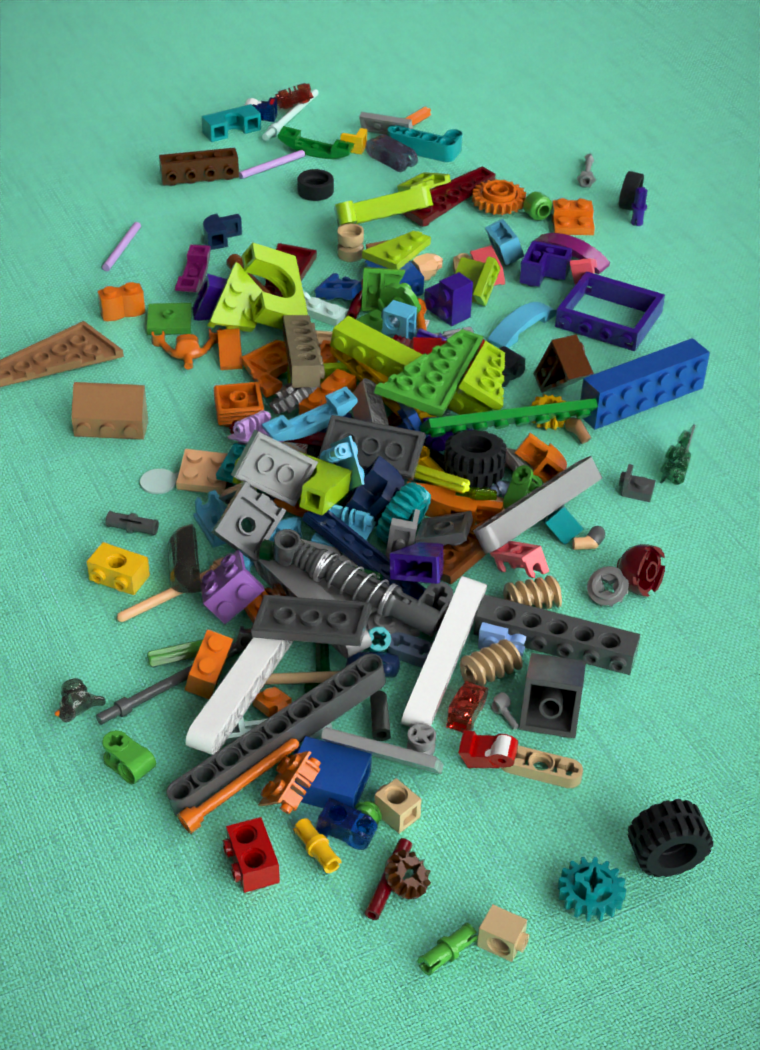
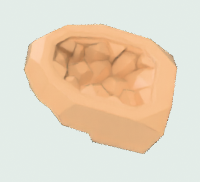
(428, 264)

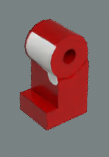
(488, 750)

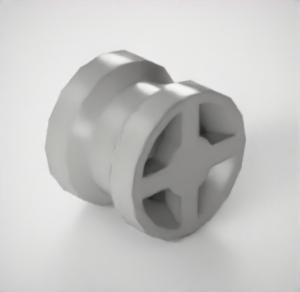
(422, 738)

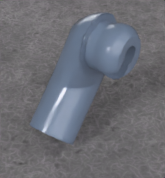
(501, 487)

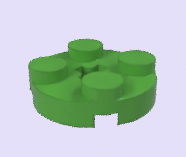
(398, 292)

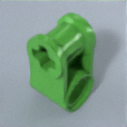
(518, 488)
(127, 756)

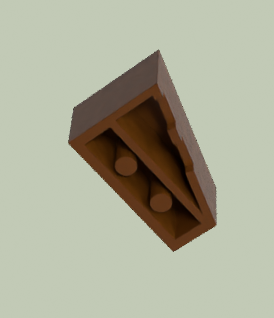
(562, 364)

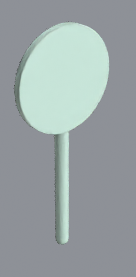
(158, 481)

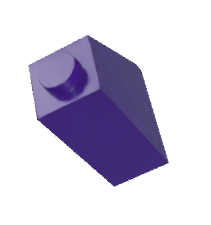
(208, 297)
(418, 563)

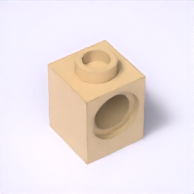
(398, 805)
(503, 933)

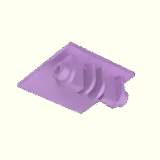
(244, 428)

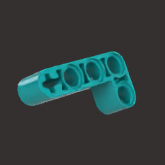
(429, 145)

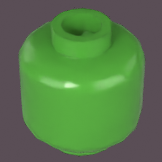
(537, 205)

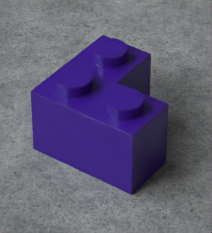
(543, 261)
(450, 299)

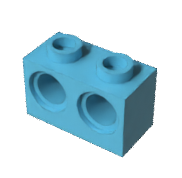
(504, 242)
(399, 319)

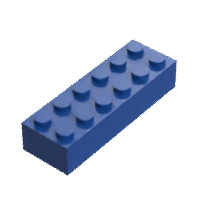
(645, 382)

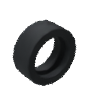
(631, 183)
(315, 184)

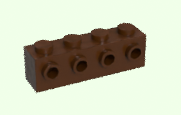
(199, 166)

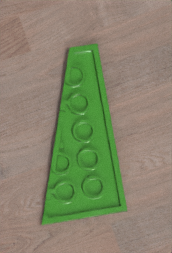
(434, 377)

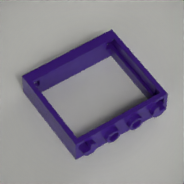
(616, 292)

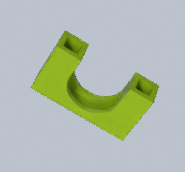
(284, 273)
(324, 488)

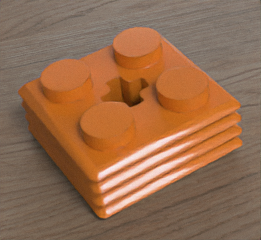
(237, 401)

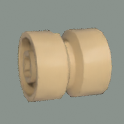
(350, 242)

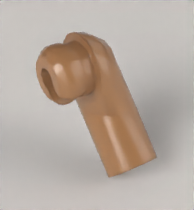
(577, 427)

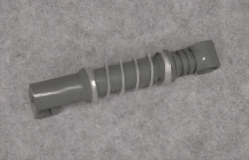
(385, 597)

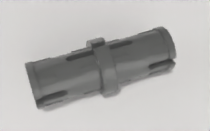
(132, 523)

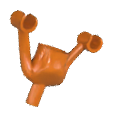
(186, 346)

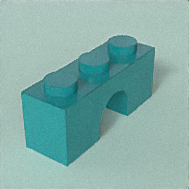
(244, 118)

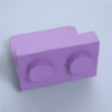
(229, 587)

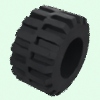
(475, 457)
(670, 838)

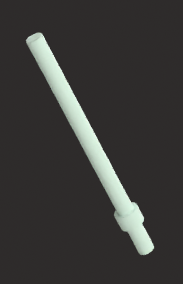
(275, 128)

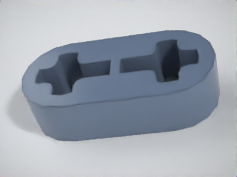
(410, 648)

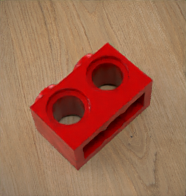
(249, 848)

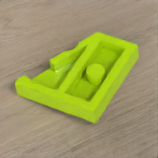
(424, 179)

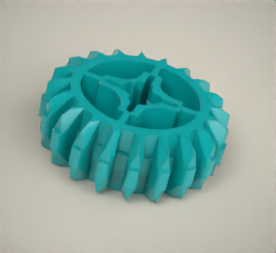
(403, 507)

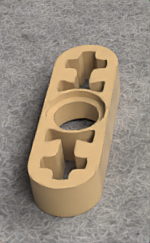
(562, 764)

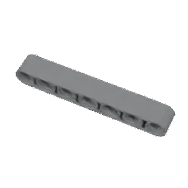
(537, 505)
(299, 584)

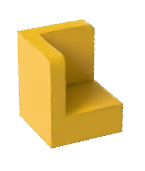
(359, 140)

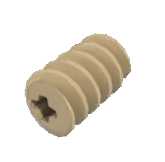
(534, 592)
(491, 662)

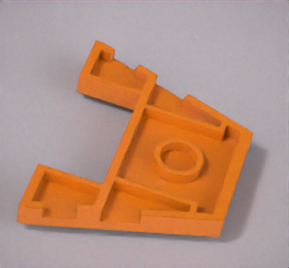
(268, 363)

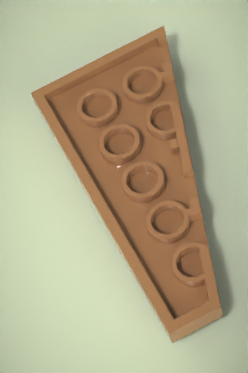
(61, 352)

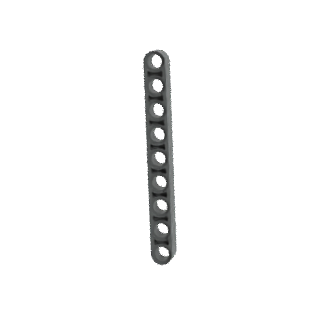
(295, 721)

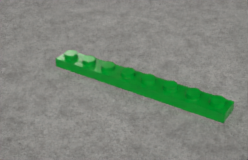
(502, 418)

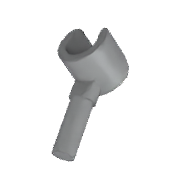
(500, 705)

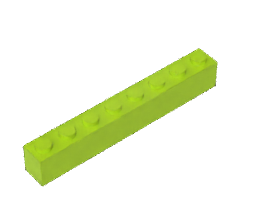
(389, 358)

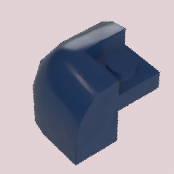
(380, 486)

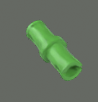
(447, 949)

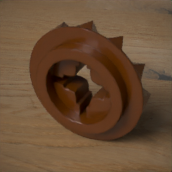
(395, 871)

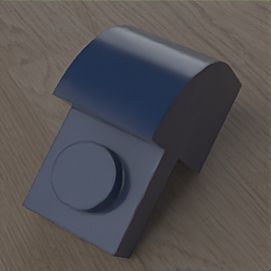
(218, 229)

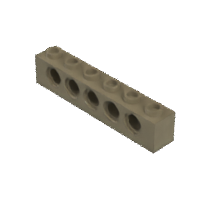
(302, 351)

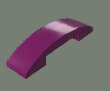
(580, 248)
(195, 269)

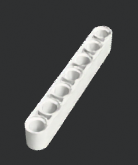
(444, 653)
(235, 694)

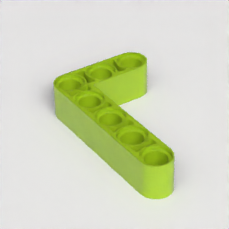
(383, 206)

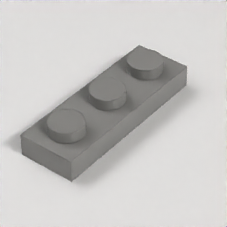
(380, 123)

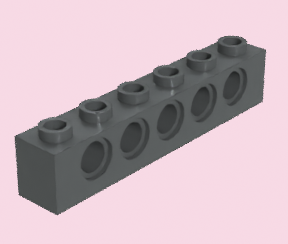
(562, 634)

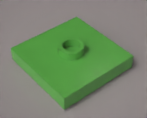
(170, 318)

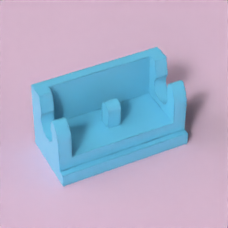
(208, 516)

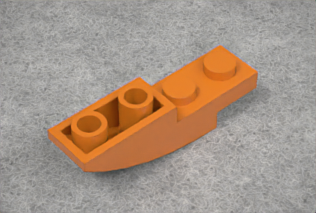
(447, 502)

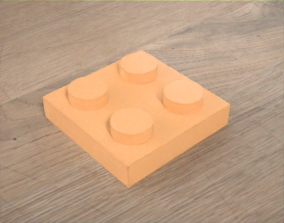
(199, 471)

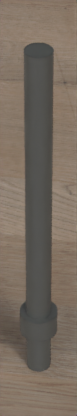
(124, 705)

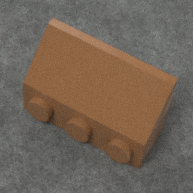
(109, 410)

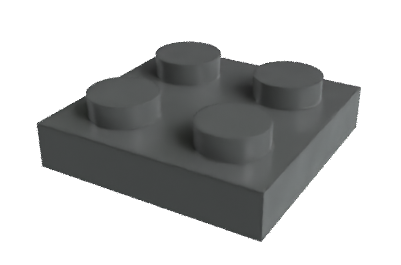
(445, 529)

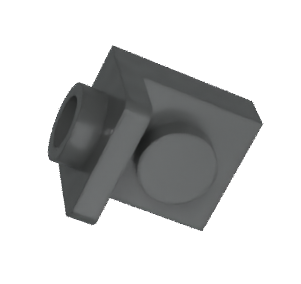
(635, 486)

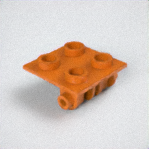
(283, 787)

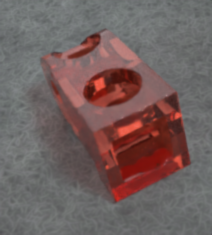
(466, 706)

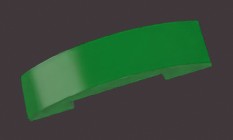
(293, 139)

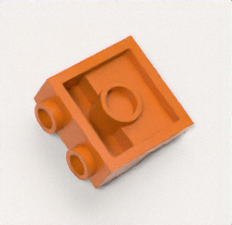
(573, 217)

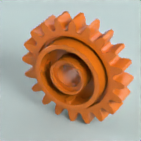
(498, 197)

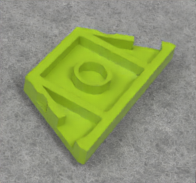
(235, 302)

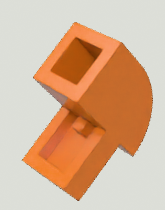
(543, 457)

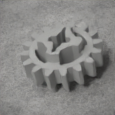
(289, 398)

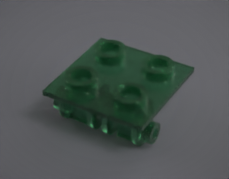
(678, 458)

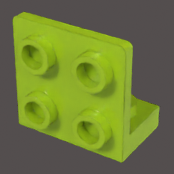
(482, 275)

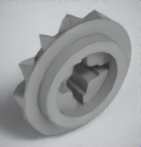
(609, 575)

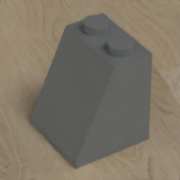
(552, 695)

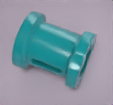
(385, 641)

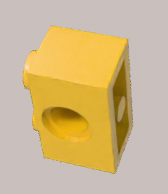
(118, 568)

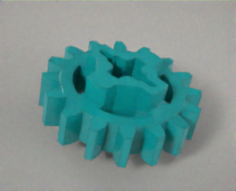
(576, 889)

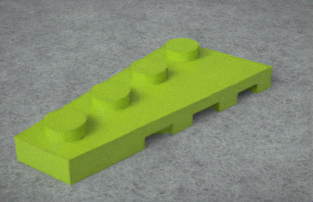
(485, 377)

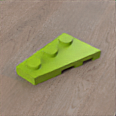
(397, 251)

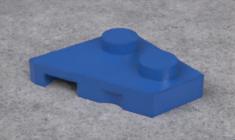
(338, 288)

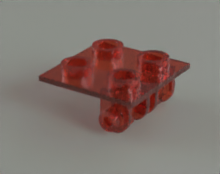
(302, 95)

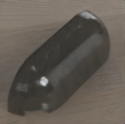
(184, 560)

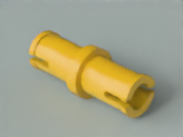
(317, 845)

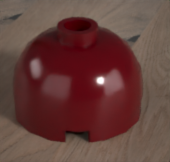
(642, 568)

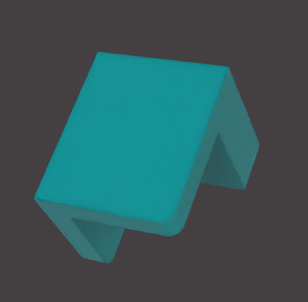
(563, 524)

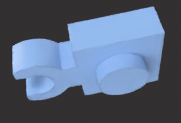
(493, 634)

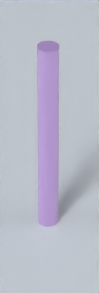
(271, 164)
(121, 246)

